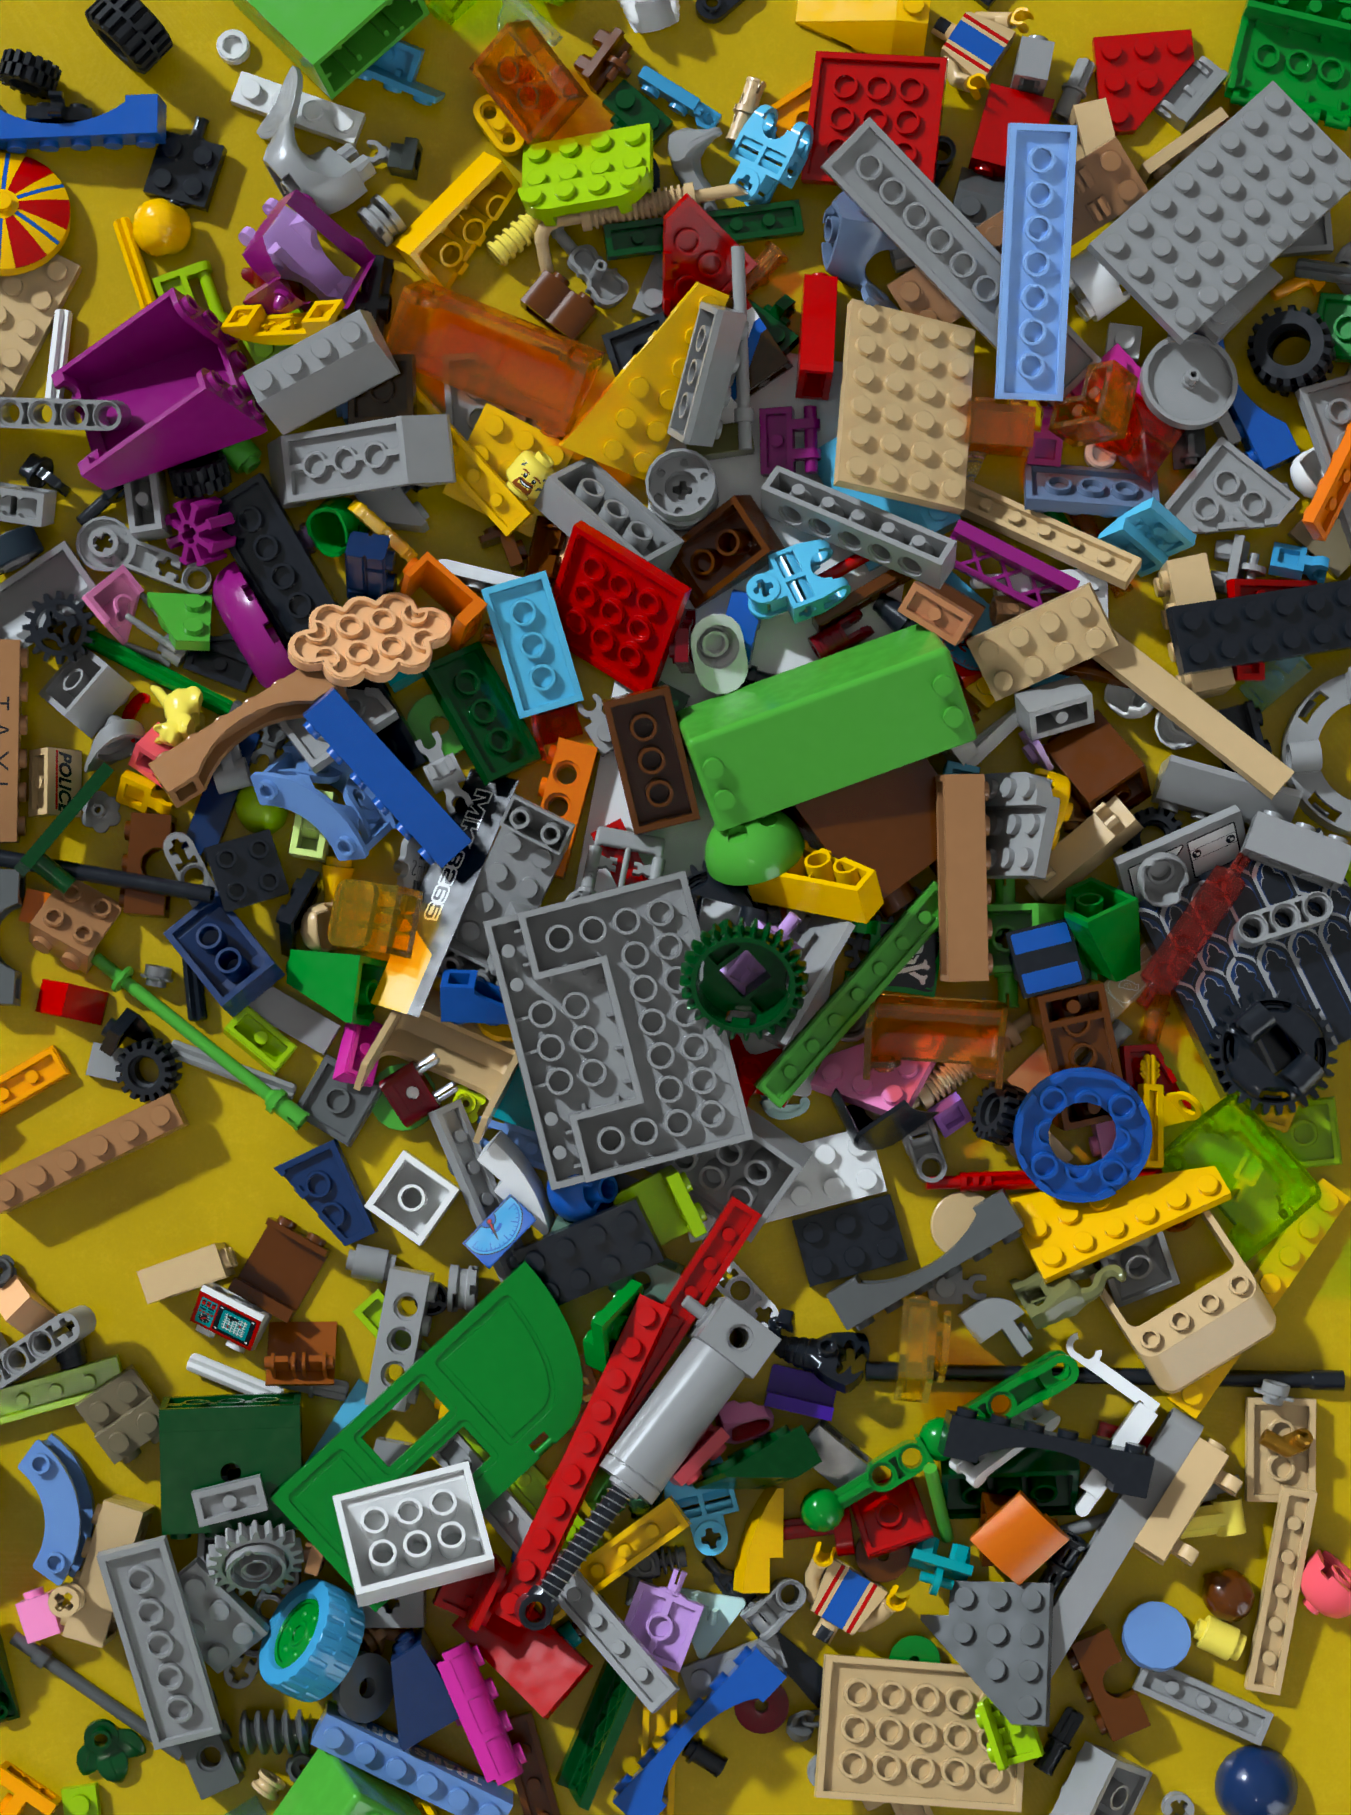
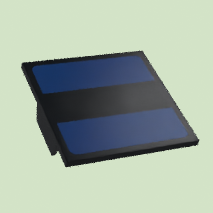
(1045, 958)

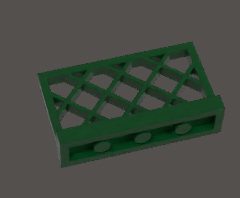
(596, 1736)

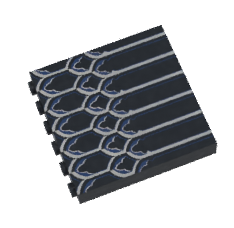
(1305, 963)

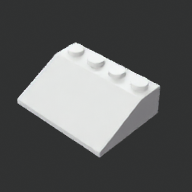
(413, 1534)

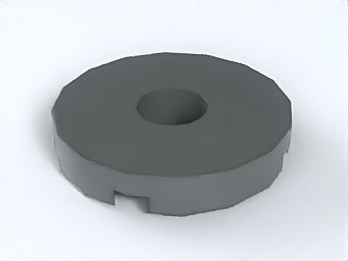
(378, 1693)

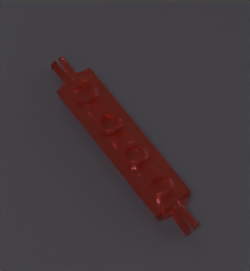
(1192, 931)

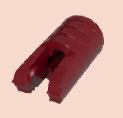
(834, 639)

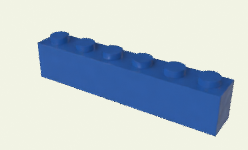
(386, 777)

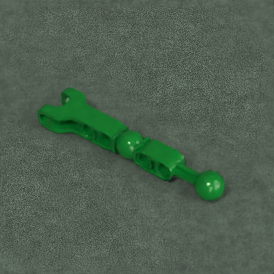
(1032, 1384)

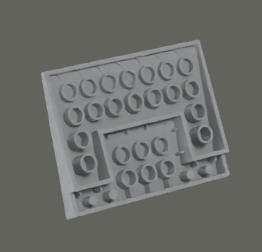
(606, 1038)

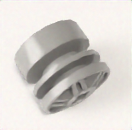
(670, 475)

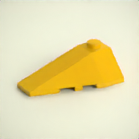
(869, 25)

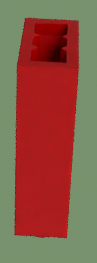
(816, 337)

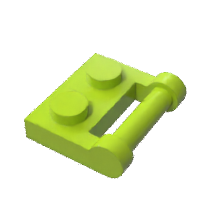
(180, 280)

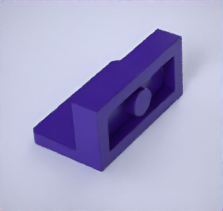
(799, 1393)

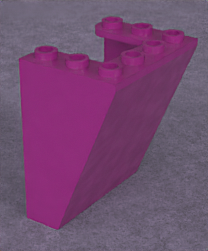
(178, 382)

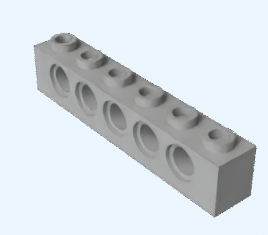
(858, 527)

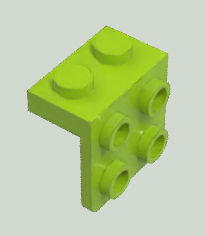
(667, 1204)

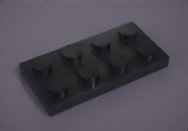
(593, 1251)

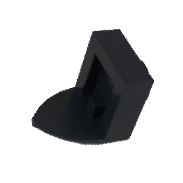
(127, 1025)

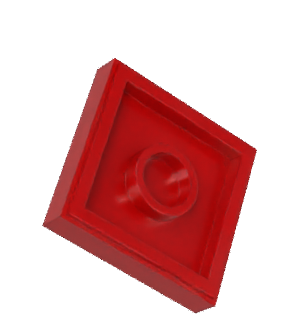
(891, 1519)

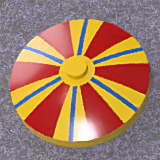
(32, 214)

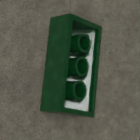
(1039, 1473)

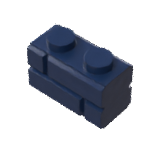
(369, 565)

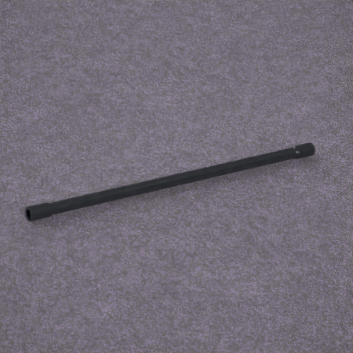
(1315, 1379)

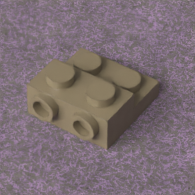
(122, 1415)

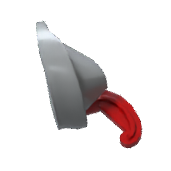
(117, 736)

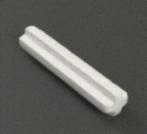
(58, 350)
(228, 1376)

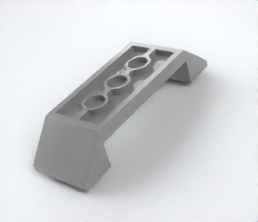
(362, 458)
(516, 870)

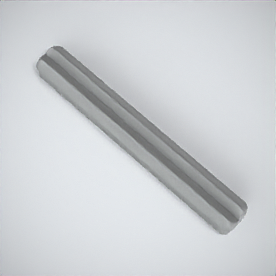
(196, 1057)

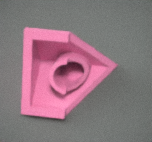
(114, 599)

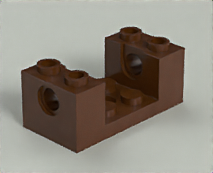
(1071, 1021)

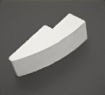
(517, 1178)

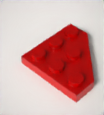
(1139, 72)
(695, 252)

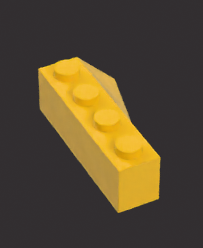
(457, 221)

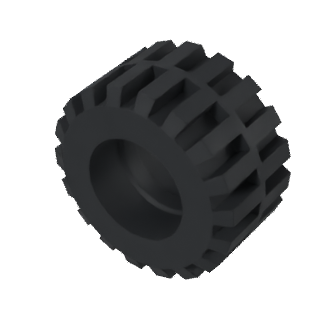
(130, 32)
(1284, 326)

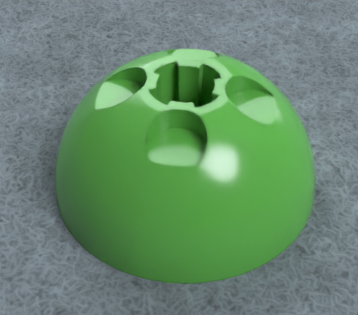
(754, 850)

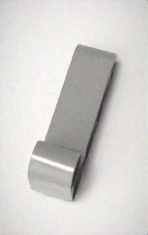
(36, 1347)

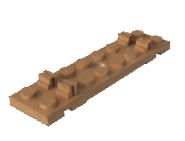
(1102, 191)

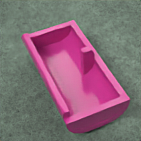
(478, 1714)

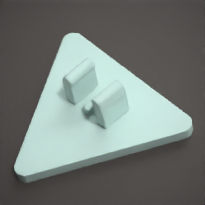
(715, 1619)

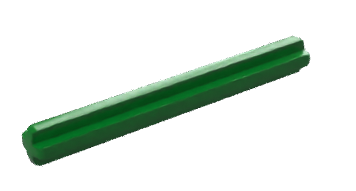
(156, 671)

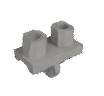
(1235, 553)

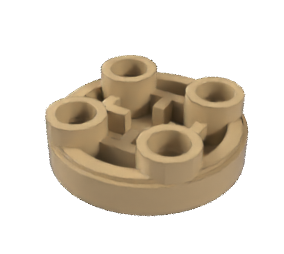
(953, 1218)

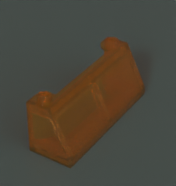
(494, 355)

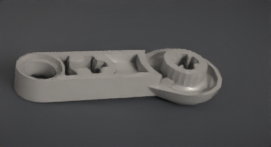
(134, 554)

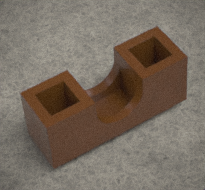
(145, 837)
(1118, 1712)

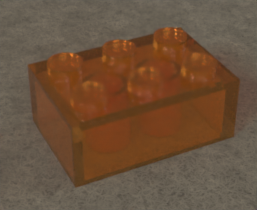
(528, 81)

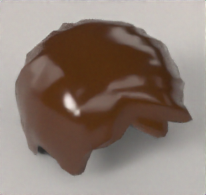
(1228, 1594)

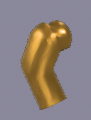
(1289, 1444)

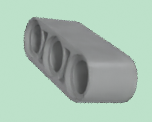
(1294, 908)

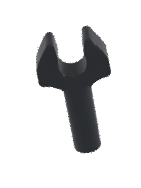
(101, 503)

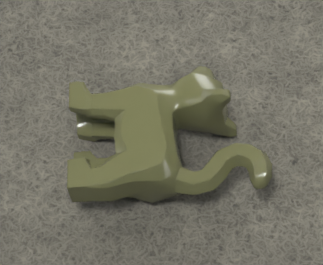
(1063, 1296)

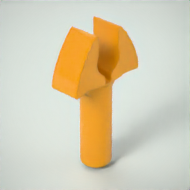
(1294, 285)

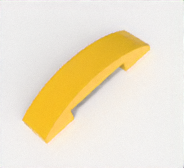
(255, 326)

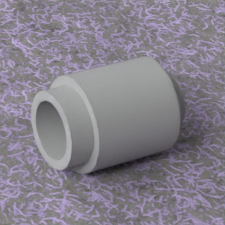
(370, 1263)

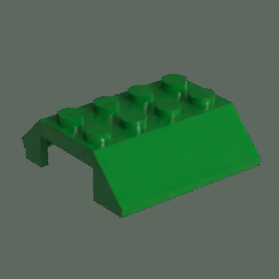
(1299, 48)

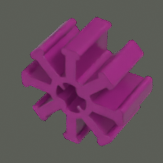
(200, 530)

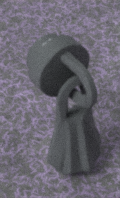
(802, 1724)

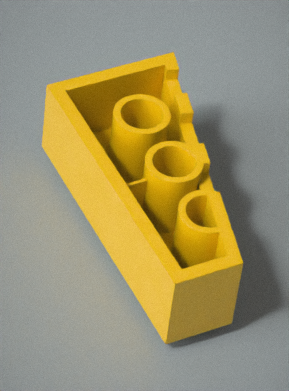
(824, 887)

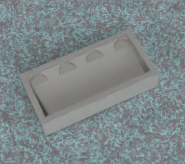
(51, 572)

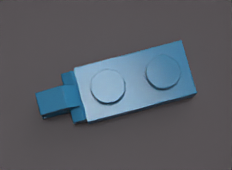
(680, 100)

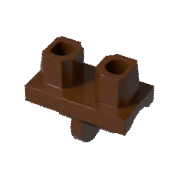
(607, 62)

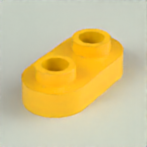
(498, 127)

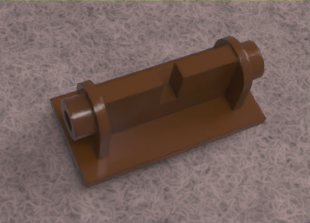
(544, 547)

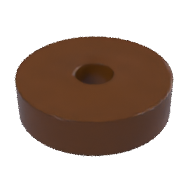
(882, 1570)

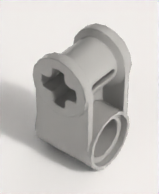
(923, 1149)
(773, 1608)

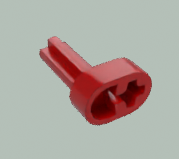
(843, 1533)

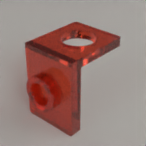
(555, 723)

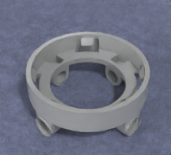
(1303, 754)

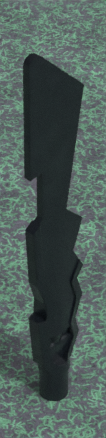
(801, 1667)

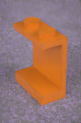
(449, 593)

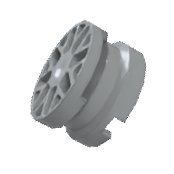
(381, 220)
(462, 1288)

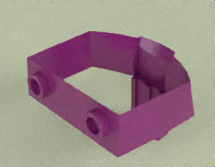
(273, 294)

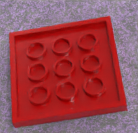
(894, 90)
(617, 608)

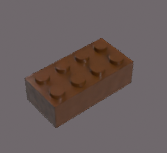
(651, 759)

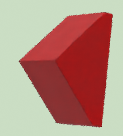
(72, 1001)

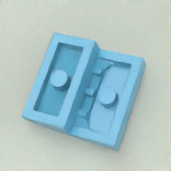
(1150, 534)

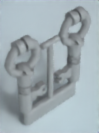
(626, 841)

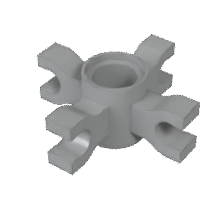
(444, 773)

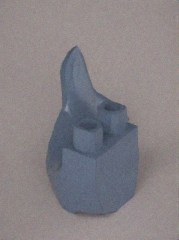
(850, 245)

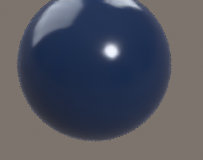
(1256, 1782)

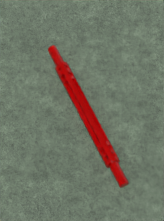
(996, 1180)

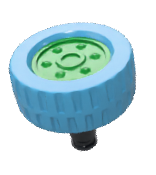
(312, 1640)

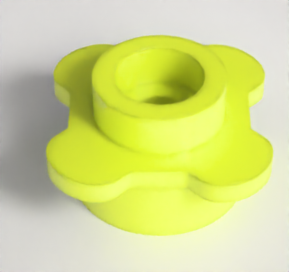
(474, 1099)

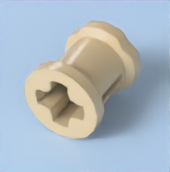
(56, 1598)

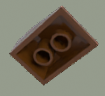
(724, 549)

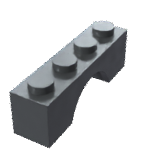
(11, 898)

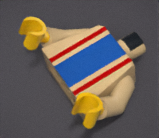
(978, 45)
(846, 1597)

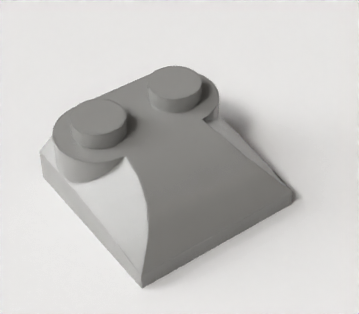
(1147, 1269)

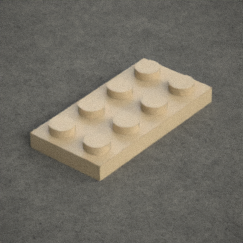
(1042, 641)

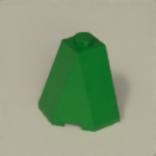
(1105, 927)
(337, 982)

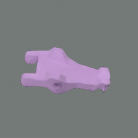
(298, 253)

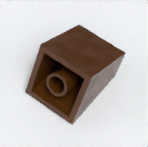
(1098, 765)

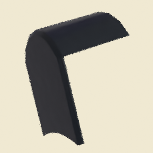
(885, 1130)

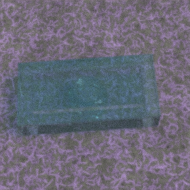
(1279, 677)

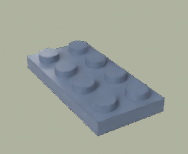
(1085, 490)

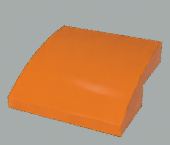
(1019, 1538)

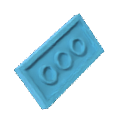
(532, 644)

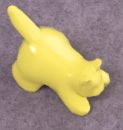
(181, 714)

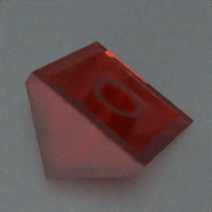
(1145, 443)

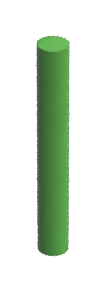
(938, 1502)

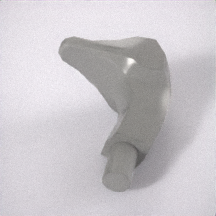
(685, 154)

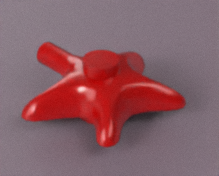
(751, 1067)

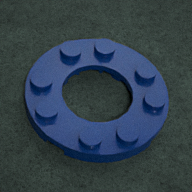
(1104, 1176)

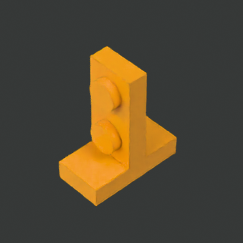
(25, 1791)

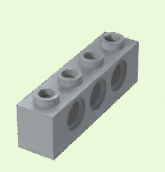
(401, 1283)

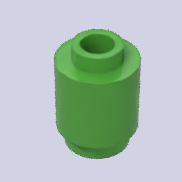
(243, 456)

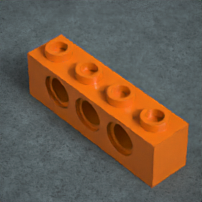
(581, 759)

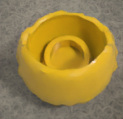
(161, 227)

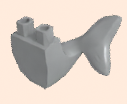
(327, 176)

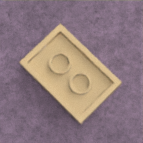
(1267, 1469)

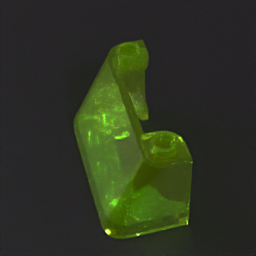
(1261, 1173)

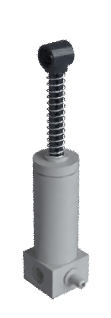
(664, 1430)

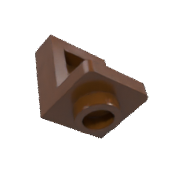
(513, 549)

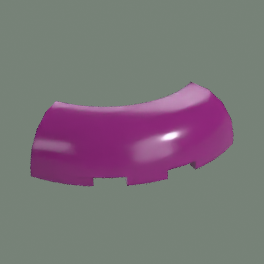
(247, 625)

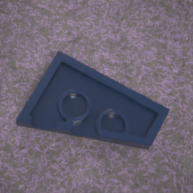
(331, 1190)

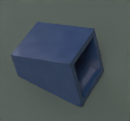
(418, 1689)

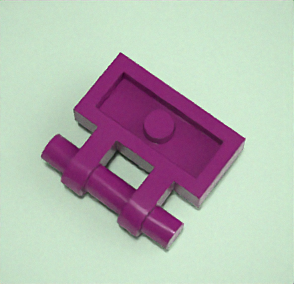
(778, 439)

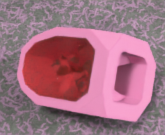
(744, 1420)

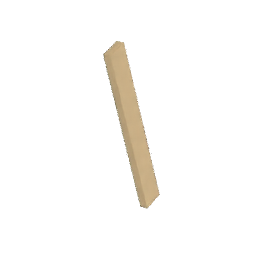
(1195, 717)

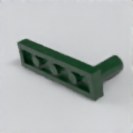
(36, 857)

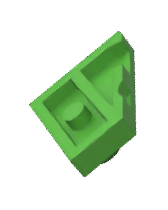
(184, 618)

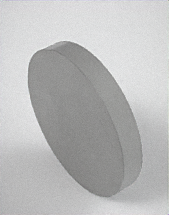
(1189, 382)

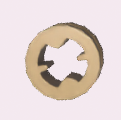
(268, 1784)

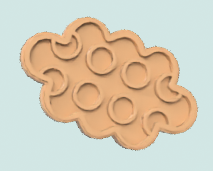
(369, 639)

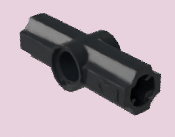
(376, 291)

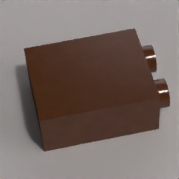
(880, 824)

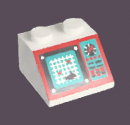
(230, 1317)

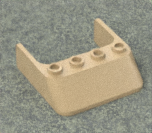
(463, 1053)

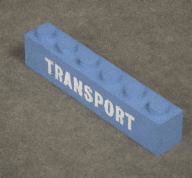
(413, 1770)

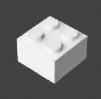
(412, 1197)

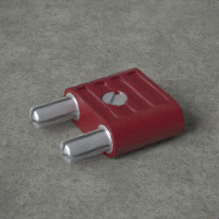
(412, 1093)

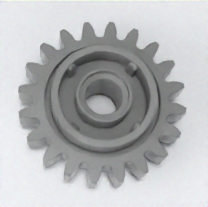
(254, 1557)

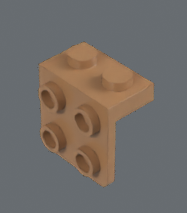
(73, 924)

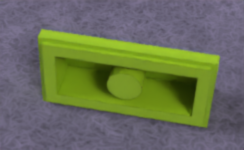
(260, 1040)

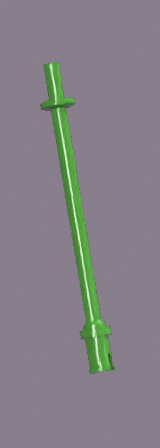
(275, 1100)

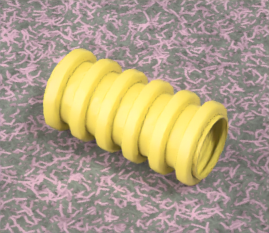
(513, 239)

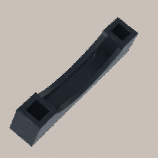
(970, 1436)

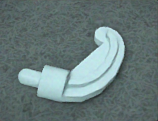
(790, 1110)

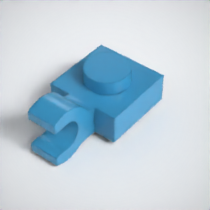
(1292, 562)

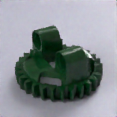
(765, 996)

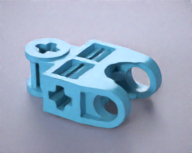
(763, 174)
(793, 585)
(705, 1514)

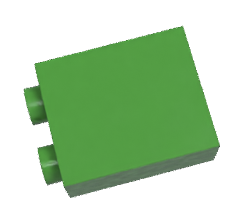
(334, 37)

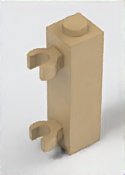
(1085, 849)
(1182, 1500)

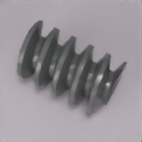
(275, 1732)

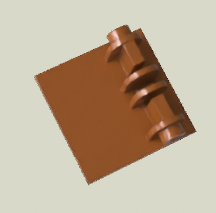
(301, 1354)

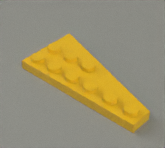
(634, 411)
(1073, 1235)

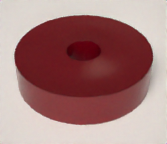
(765, 1720)

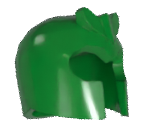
(332, 524)

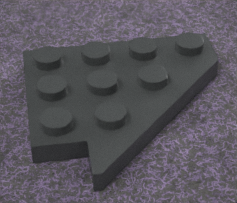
(1002, 1643)

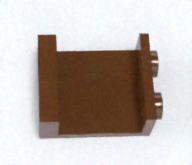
(281, 1268)

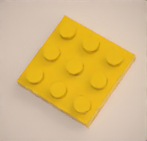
(499, 442)

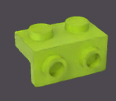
(1007, 1742)

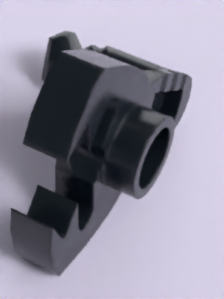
(820, 1355)

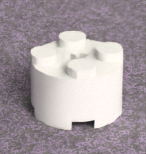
(1094, 288)

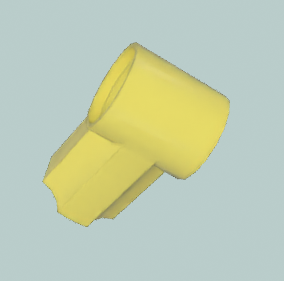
(1221, 1517)

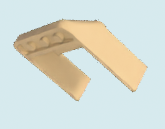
(1203, 1327)

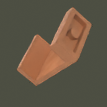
(942, 611)

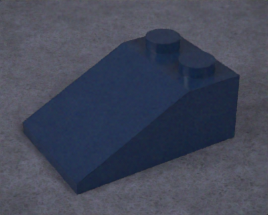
(224, 955)

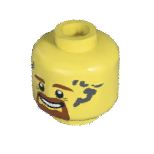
(529, 474)

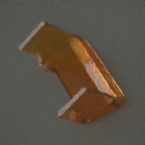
(936, 1032)

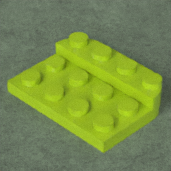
(587, 172)

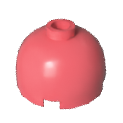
(1326, 1585)

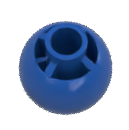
(582, 1199)

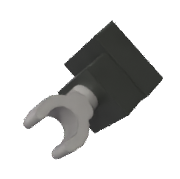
(401, 158)

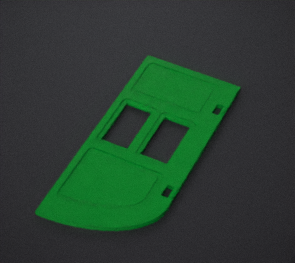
(501, 1376)

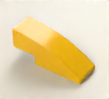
(760, 1542)

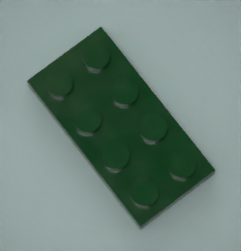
(481, 713)

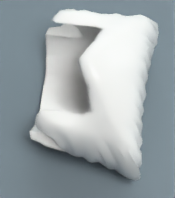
(650, 15)

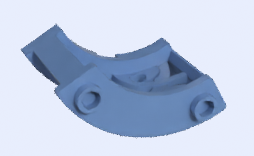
(290, 786)
(66, 1506)

